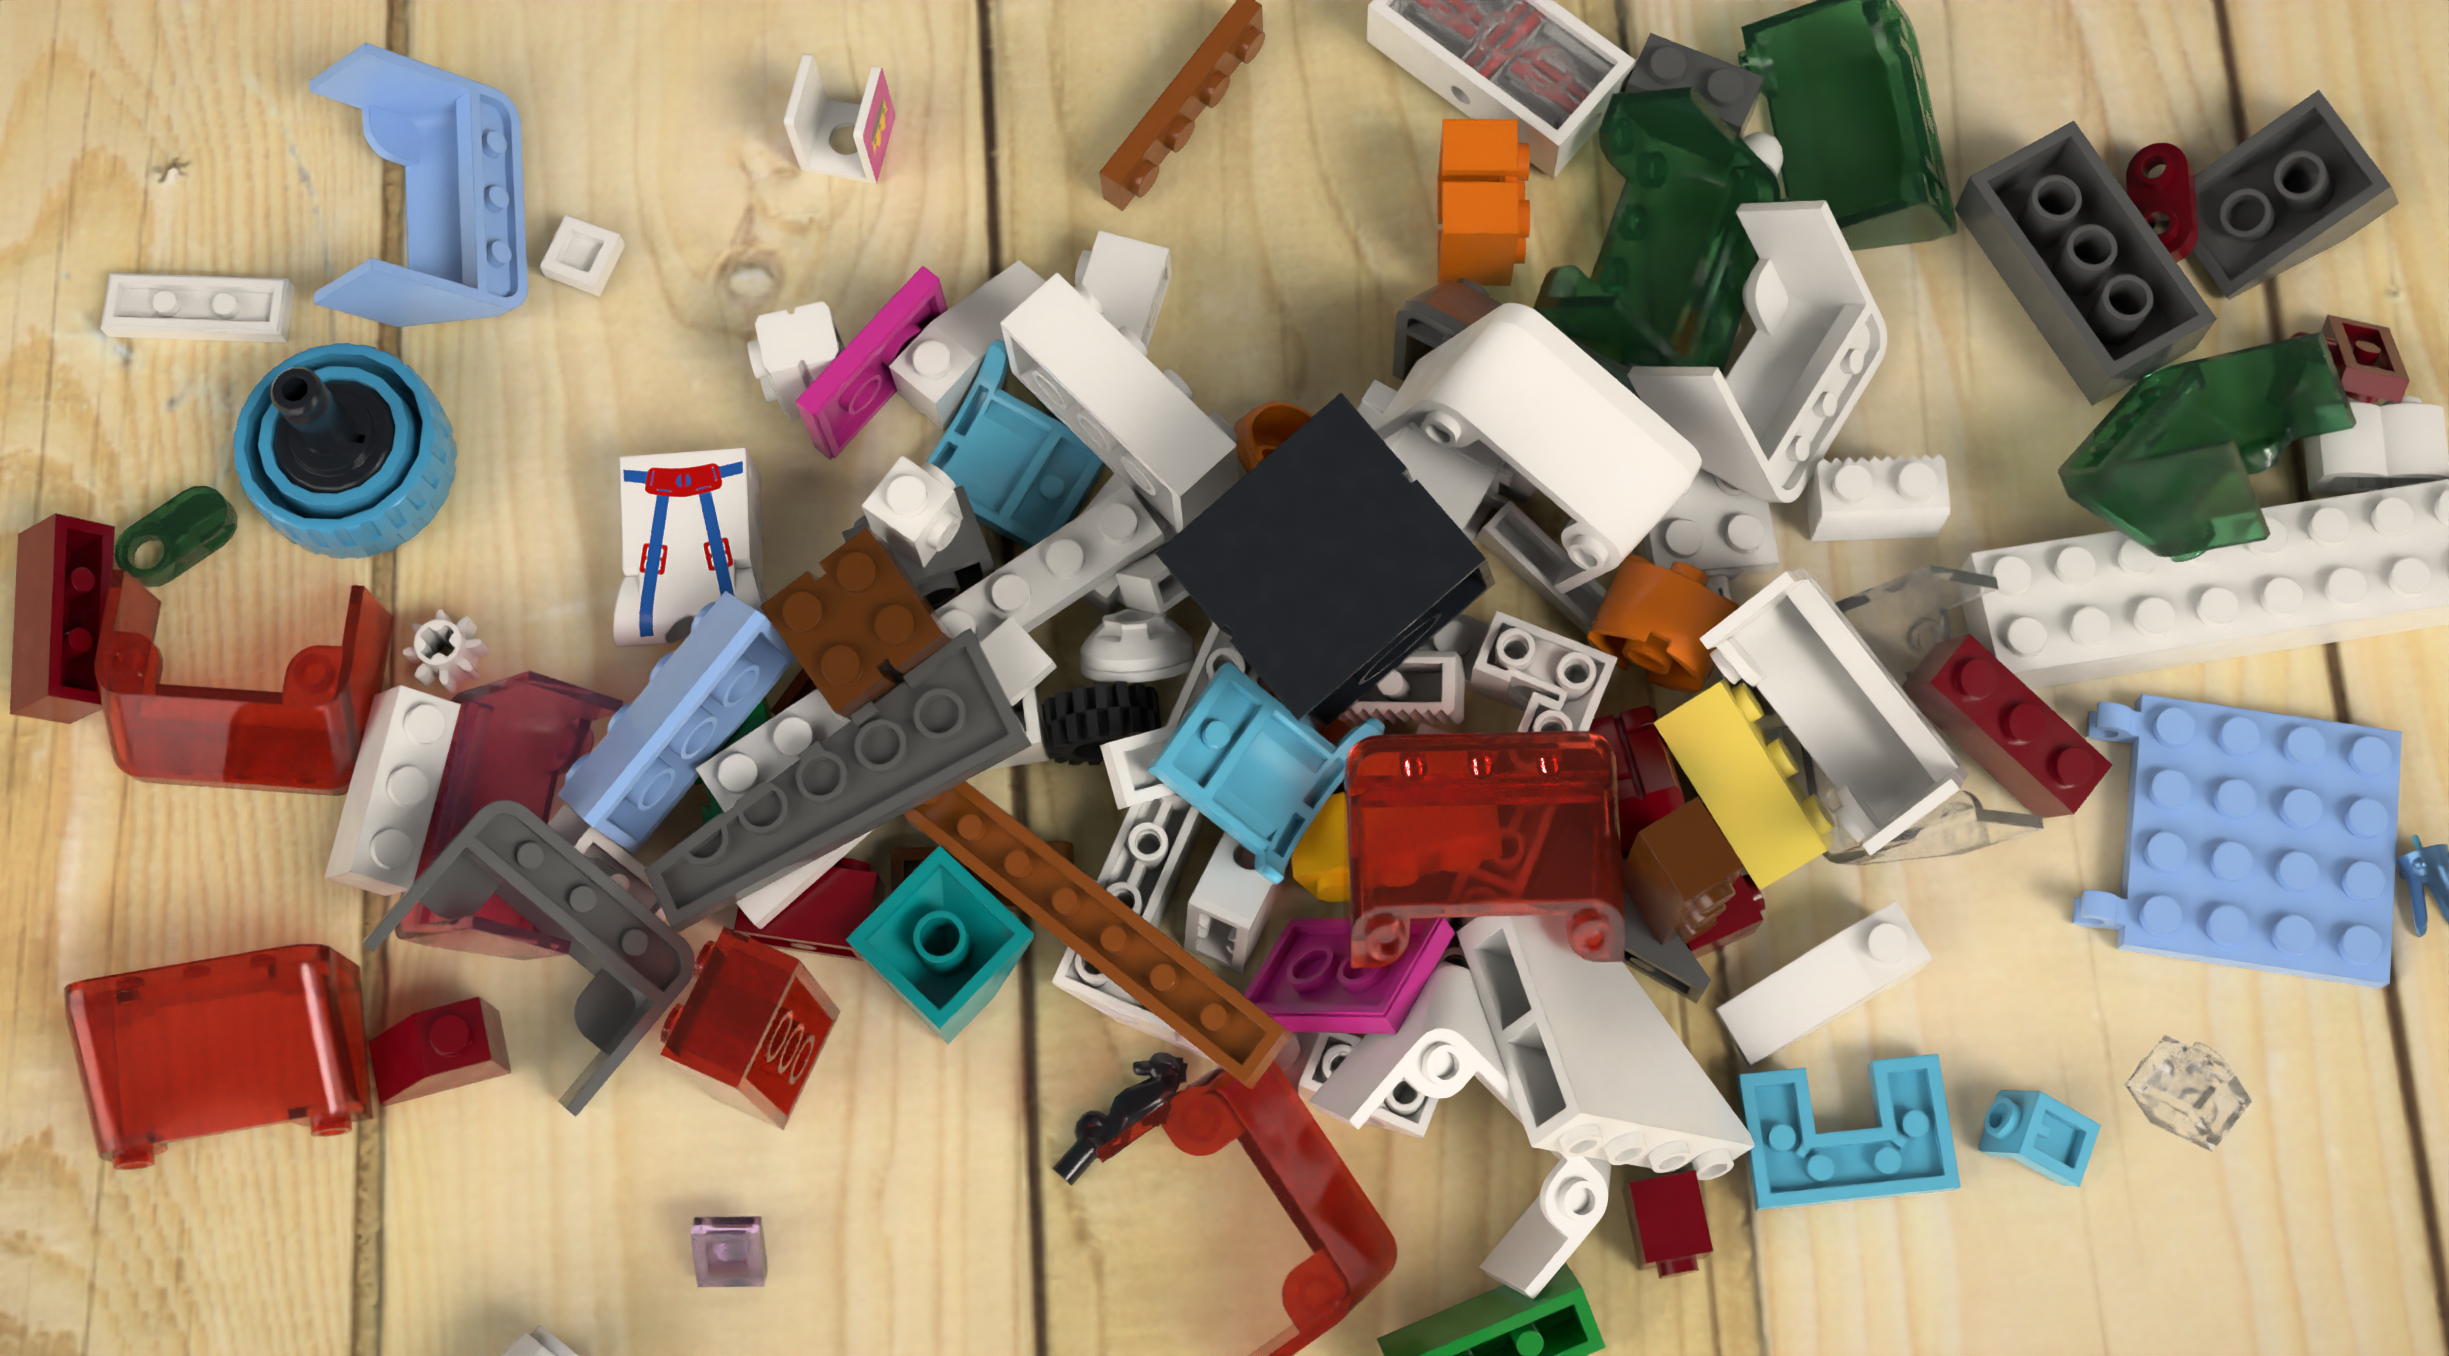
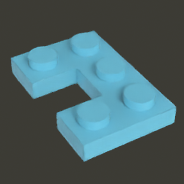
(1901, 1157)

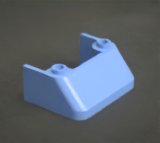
(459, 185)

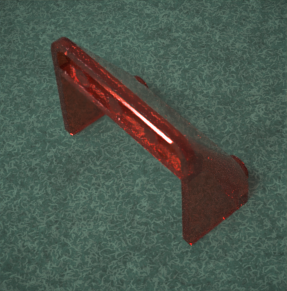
(1481, 833)

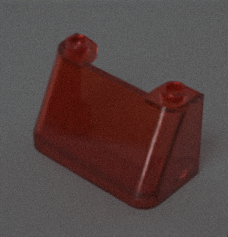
(220, 1049)

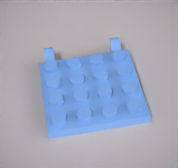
(2253, 840)

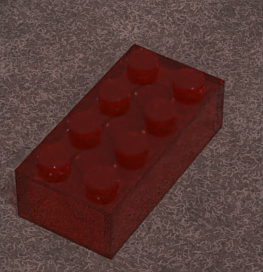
(750, 1027)

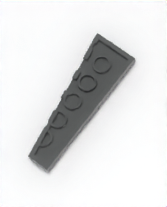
(891, 757)

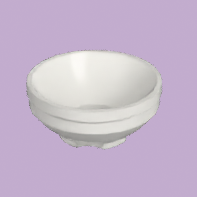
(1136, 648)

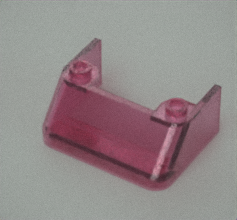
(512, 747)

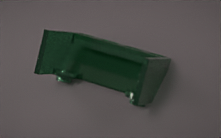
(2184, 439)

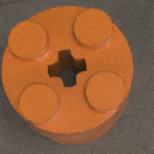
(1658, 622)

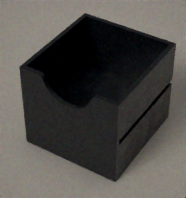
(1328, 565)

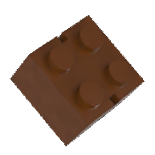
(856, 622)

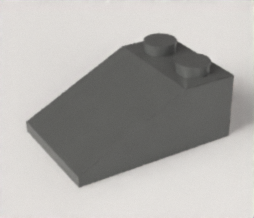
(2285, 197)

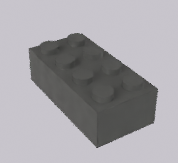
(2083, 263)

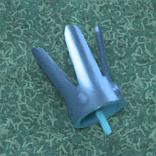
(2427, 867)

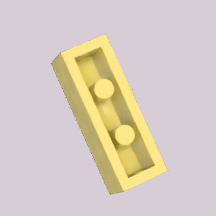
(1747, 781)

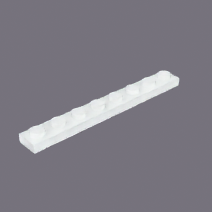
(1026, 588)

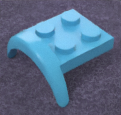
(1014, 461)
(1254, 766)

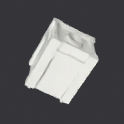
(1459, 479)

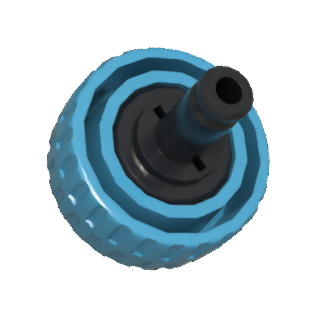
(345, 451)

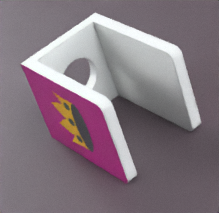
(814, 119)

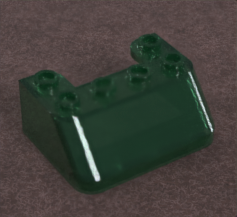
(1674, 246)

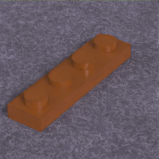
(1172, 117)

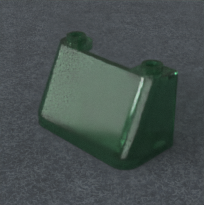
(1854, 118)

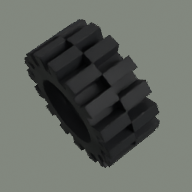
(1094, 716)

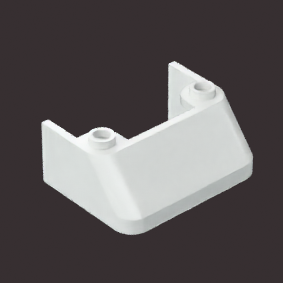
(1799, 371)
(1555, 423)
(1839, 706)
(1437, 1054)

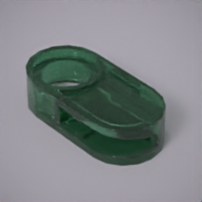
(189, 528)

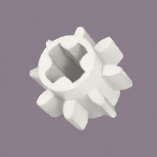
(435, 636)

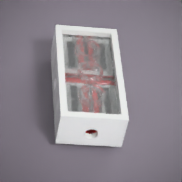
(1508, 64)

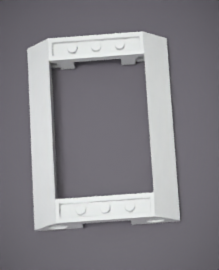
(1507, 661)

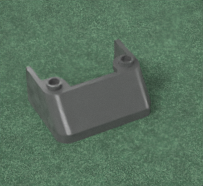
(628, 948)

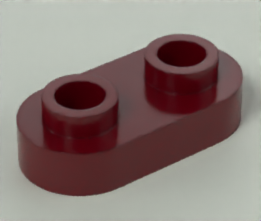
(2167, 196)

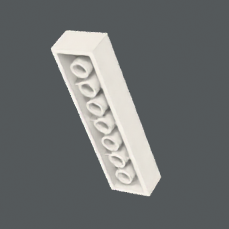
(2319, 578)

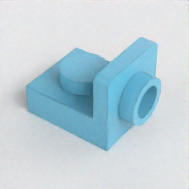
(2040, 1135)

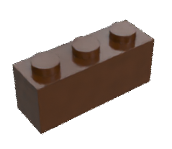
(1681, 873)

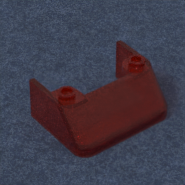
(238, 737)
(1306, 1175)

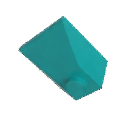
(942, 944)

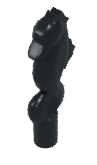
(1095, 1127)

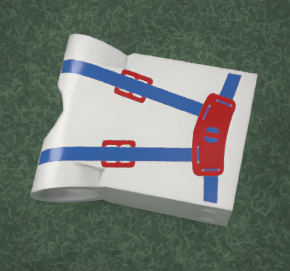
(686, 540)

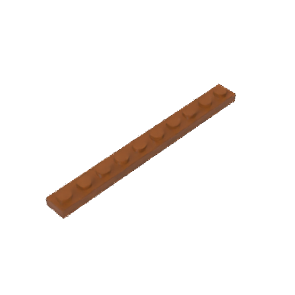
(1095, 924)

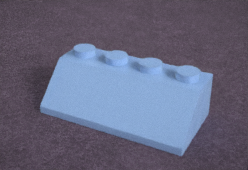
(677, 722)

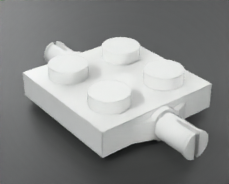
(1716, 532)

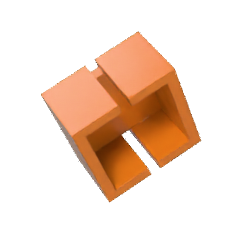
(1482, 200)

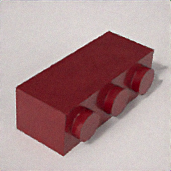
(59, 617)
(2005, 727)

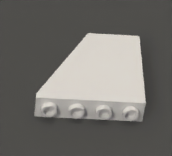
(1594, 1054)

